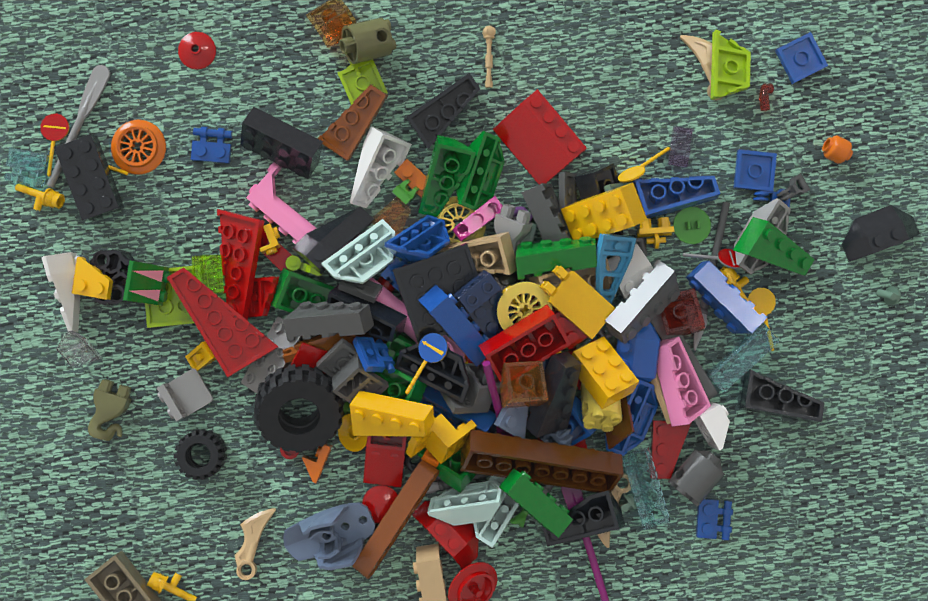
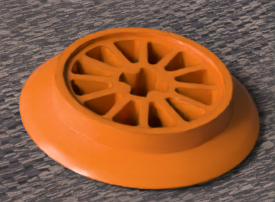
(156, 155)

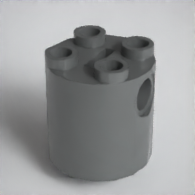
(697, 476)

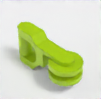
(294, 263)

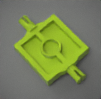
(359, 77)

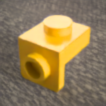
(272, 235)

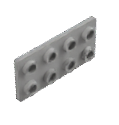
(269, 363)

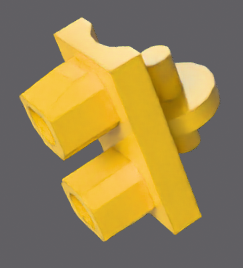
(663, 229)

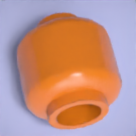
(837, 149)

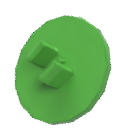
(692, 225)

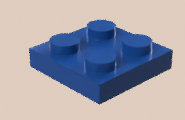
(801, 58)
(755, 170)

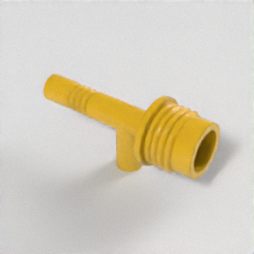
(48, 198)
(732, 276)
(158, 582)

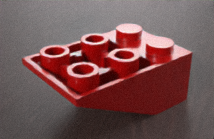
(385, 460)

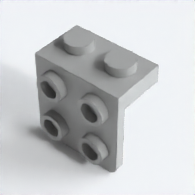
(185, 395)

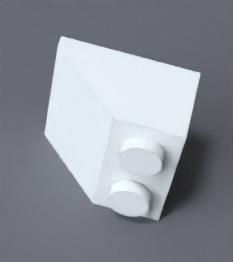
(633, 276)
(714, 425)

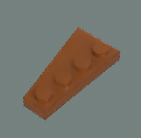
(349, 129)

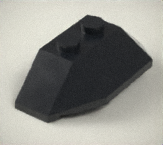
(878, 232)
(445, 376)

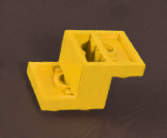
(441, 439)

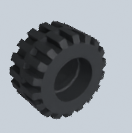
(185, 460)

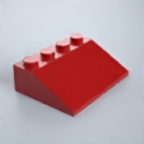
(539, 138)

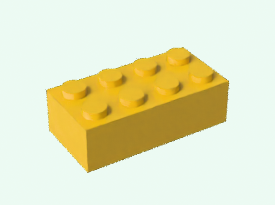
(604, 213)

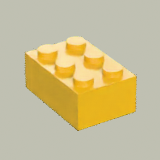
(604, 372)

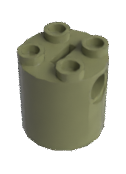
(367, 40)

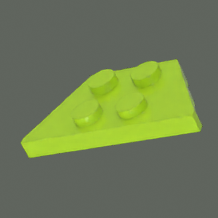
(729, 67)

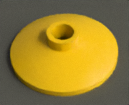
(346, 437)

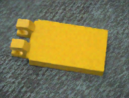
(578, 302)

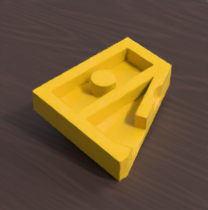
(90, 281)

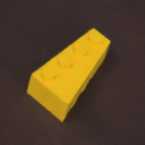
(389, 416)

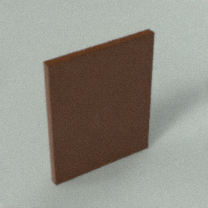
(622, 429)

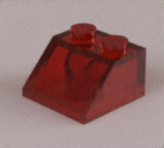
(683, 315)

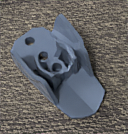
(328, 539)

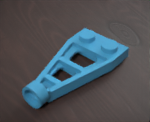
(615, 246)

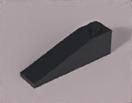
(593, 182)

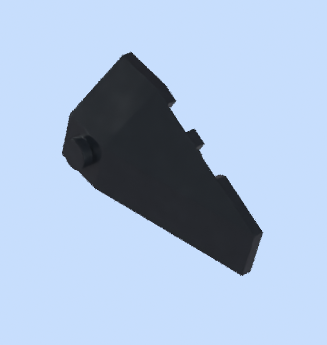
(331, 237)
(590, 517)

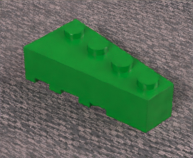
(772, 246)
(544, 256)
(535, 502)

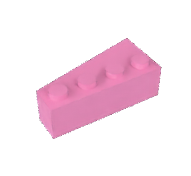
(680, 383)

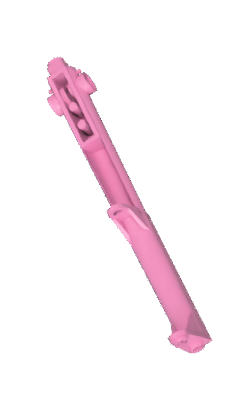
(290, 222)

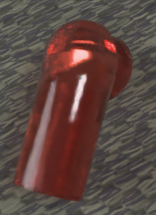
(764, 102)

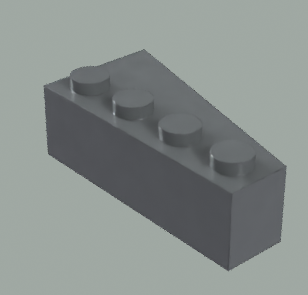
(545, 211)

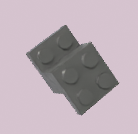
(348, 373)
(478, 396)

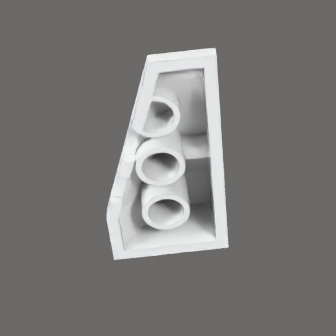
(378, 158)
(61, 270)

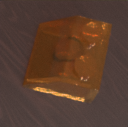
(330, 20)
(523, 384)

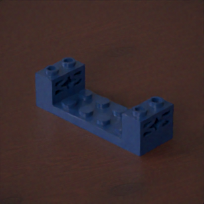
(481, 300)

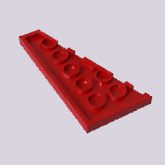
(239, 257)
(226, 332)

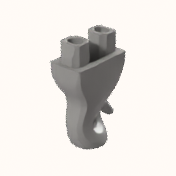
(516, 226)

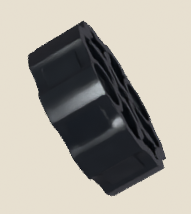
(117, 264)

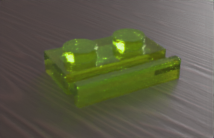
(209, 271)

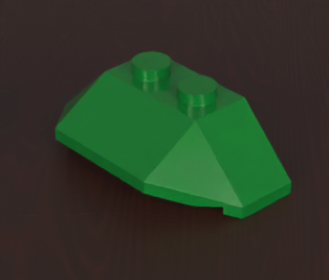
(484, 174)

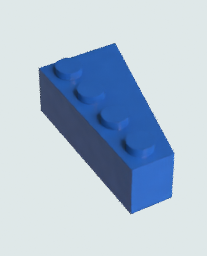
(455, 323)

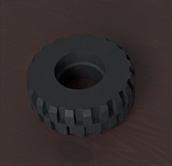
(292, 432)

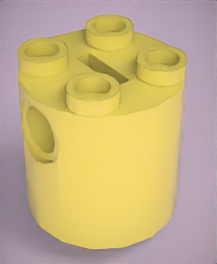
(596, 417)

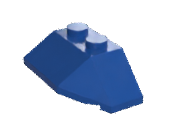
(420, 240)
(641, 353)
(643, 408)

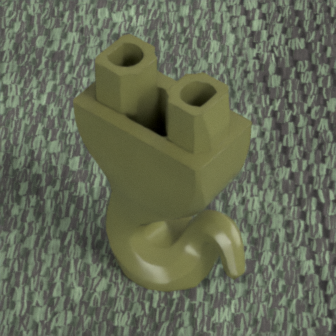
(108, 407)

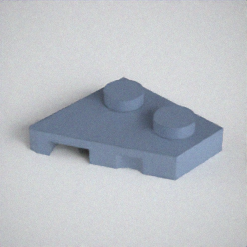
(513, 420)

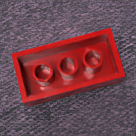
(527, 340)

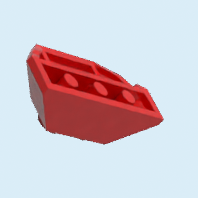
(456, 540)

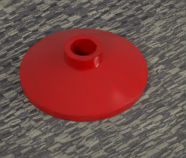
(204, 55)

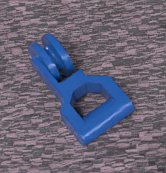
(761, 196)

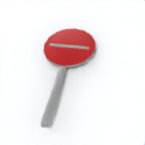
(725, 256)

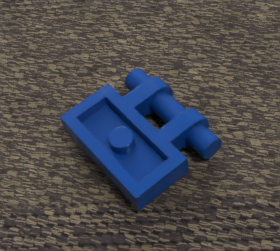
(210, 151)
(373, 354)
(708, 517)

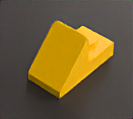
(200, 356)

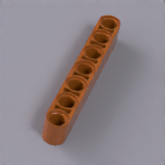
(395, 519)

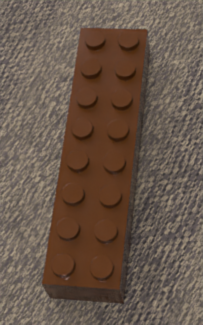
(542, 461)

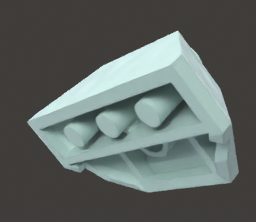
(362, 256)
(474, 504)
(491, 530)

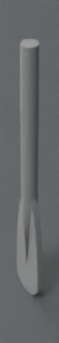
(91, 95)

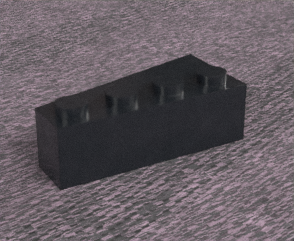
(769, 397)

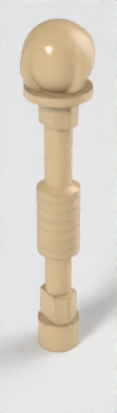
(488, 34)

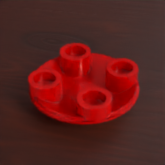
(379, 501)

